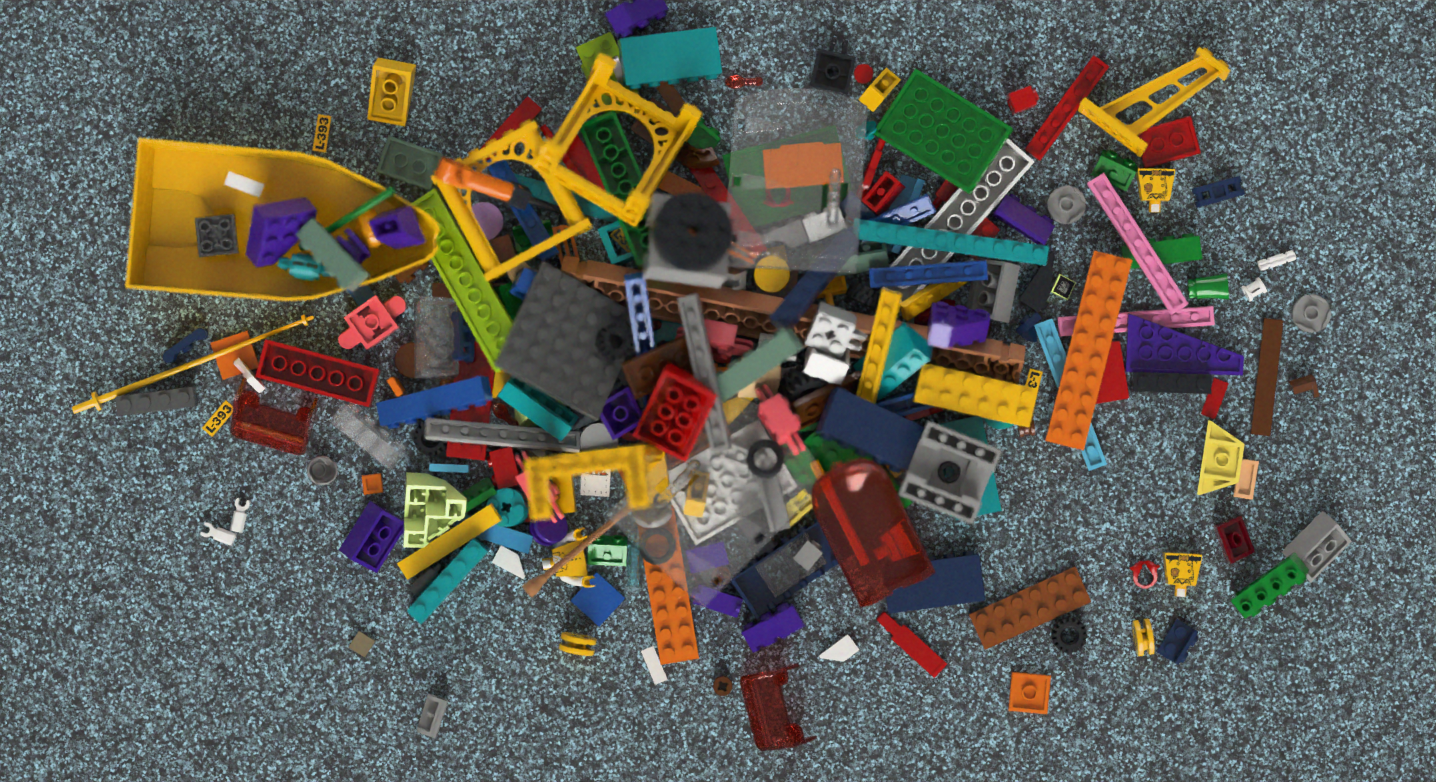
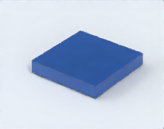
(599, 600)

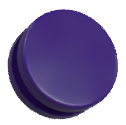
(354, 246)
(547, 532)

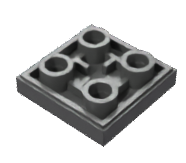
(216, 235)

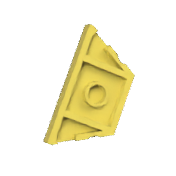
(1220, 460)

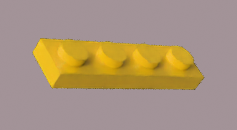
(923, 299)

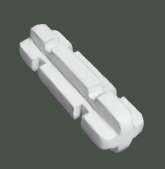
(1276, 260)

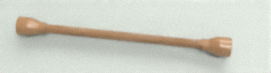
(534, 585)

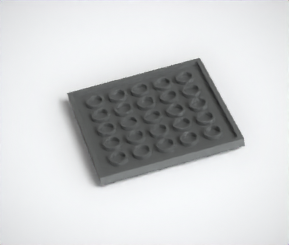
(555, 341)

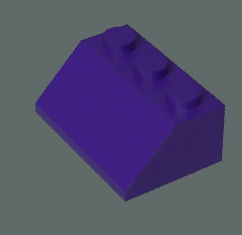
(1024, 219)
(372, 537)

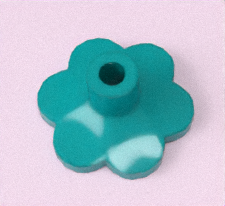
(870, 129)

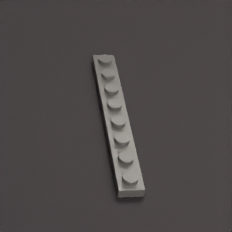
(704, 369)
(499, 435)

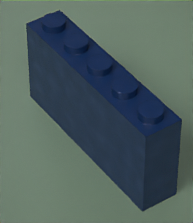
(869, 430)
(953, 583)

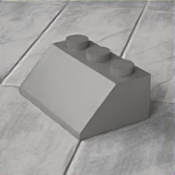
(997, 292)
(1318, 544)

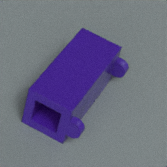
(724, 603)

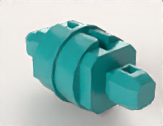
(303, 267)

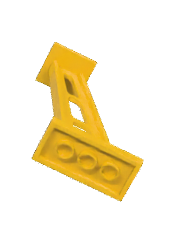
(1128, 134)

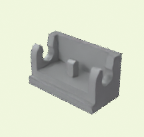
(735, 279)
(432, 715)

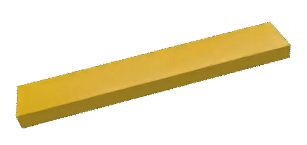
(879, 345)
(449, 541)

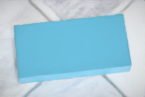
(460, 468)

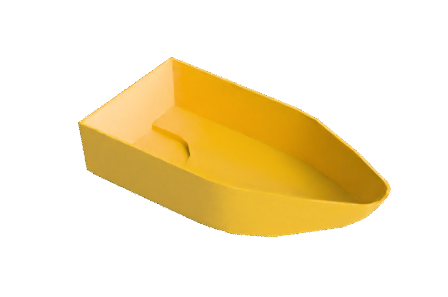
(187, 182)

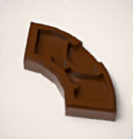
(696, 158)

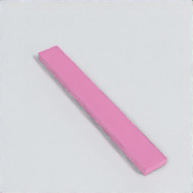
(1137, 243)
(1183, 318)

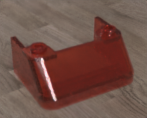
(269, 425)
(768, 709)

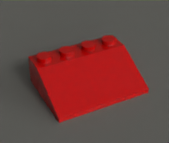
(675, 412)

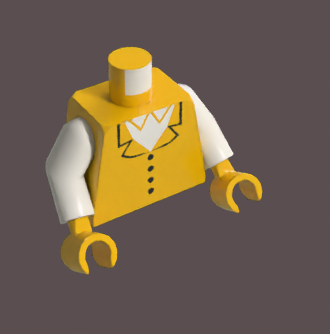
(576, 569)

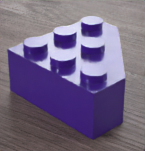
(629, 17)
(275, 229)
(956, 325)
(771, 626)

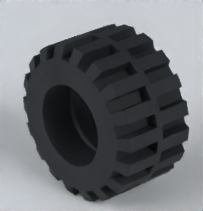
(798, 384)

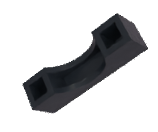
(1171, 383)

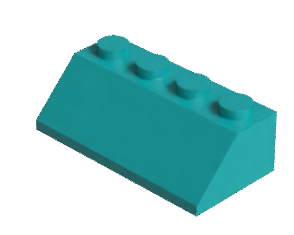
(905, 356)

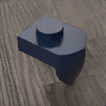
(1026, 328)

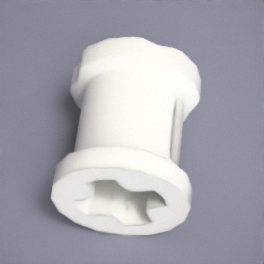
(1254, 289)

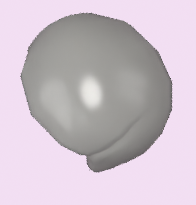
(322, 470)

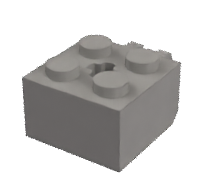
(832, 330)

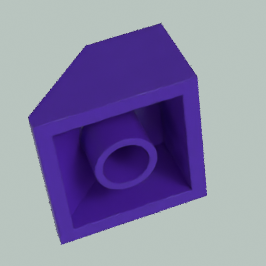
(620, 412)

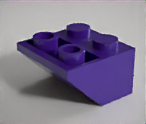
(397, 228)

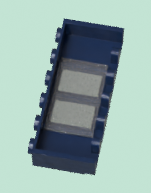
(778, 574)

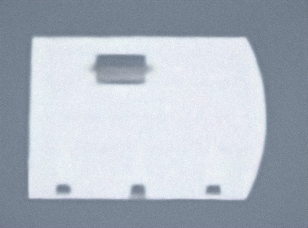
(783, 157)
(723, 511)

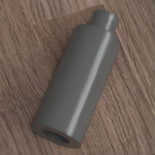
(425, 580)

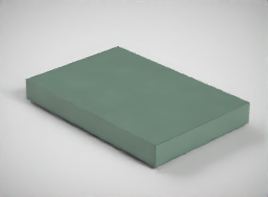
(409, 163)

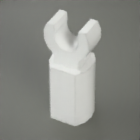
(239, 516)
(219, 534)

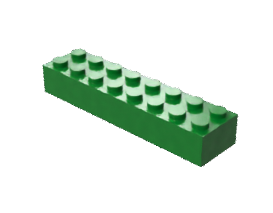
(618, 173)

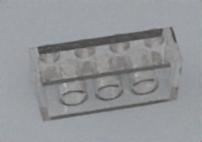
(434, 338)
(368, 436)

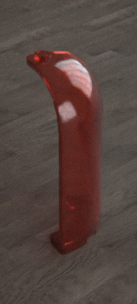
(869, 530)

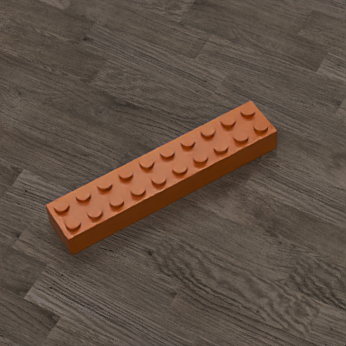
(1088, 350)

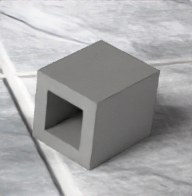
(808, 554)

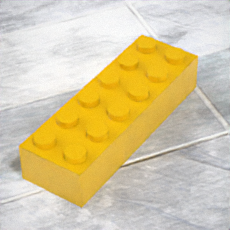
(975, 395)

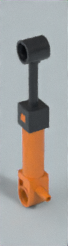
(512, 193)

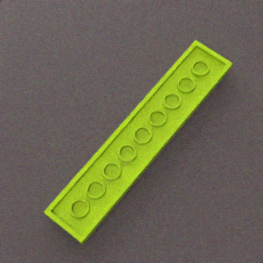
(466, 280)

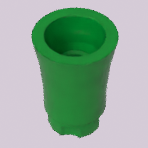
(1209, 287)

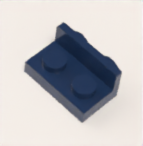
(1177, 642)

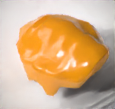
(364, 231)

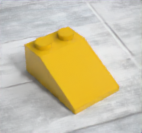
(391, 91)

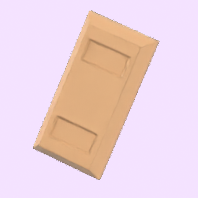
(1247, 479)

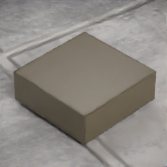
(362, 643)

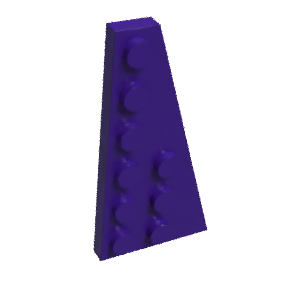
(1164, 350)

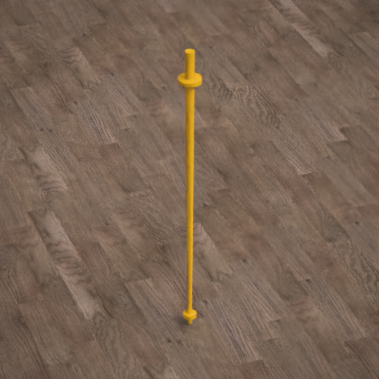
(134, 386)

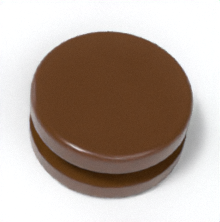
(405, 360)

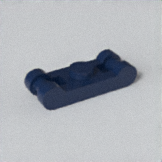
(1218, 191)
(462, 339)
(185, 345)

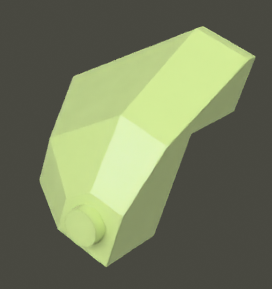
(429, 508)

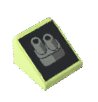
(1062, 286)

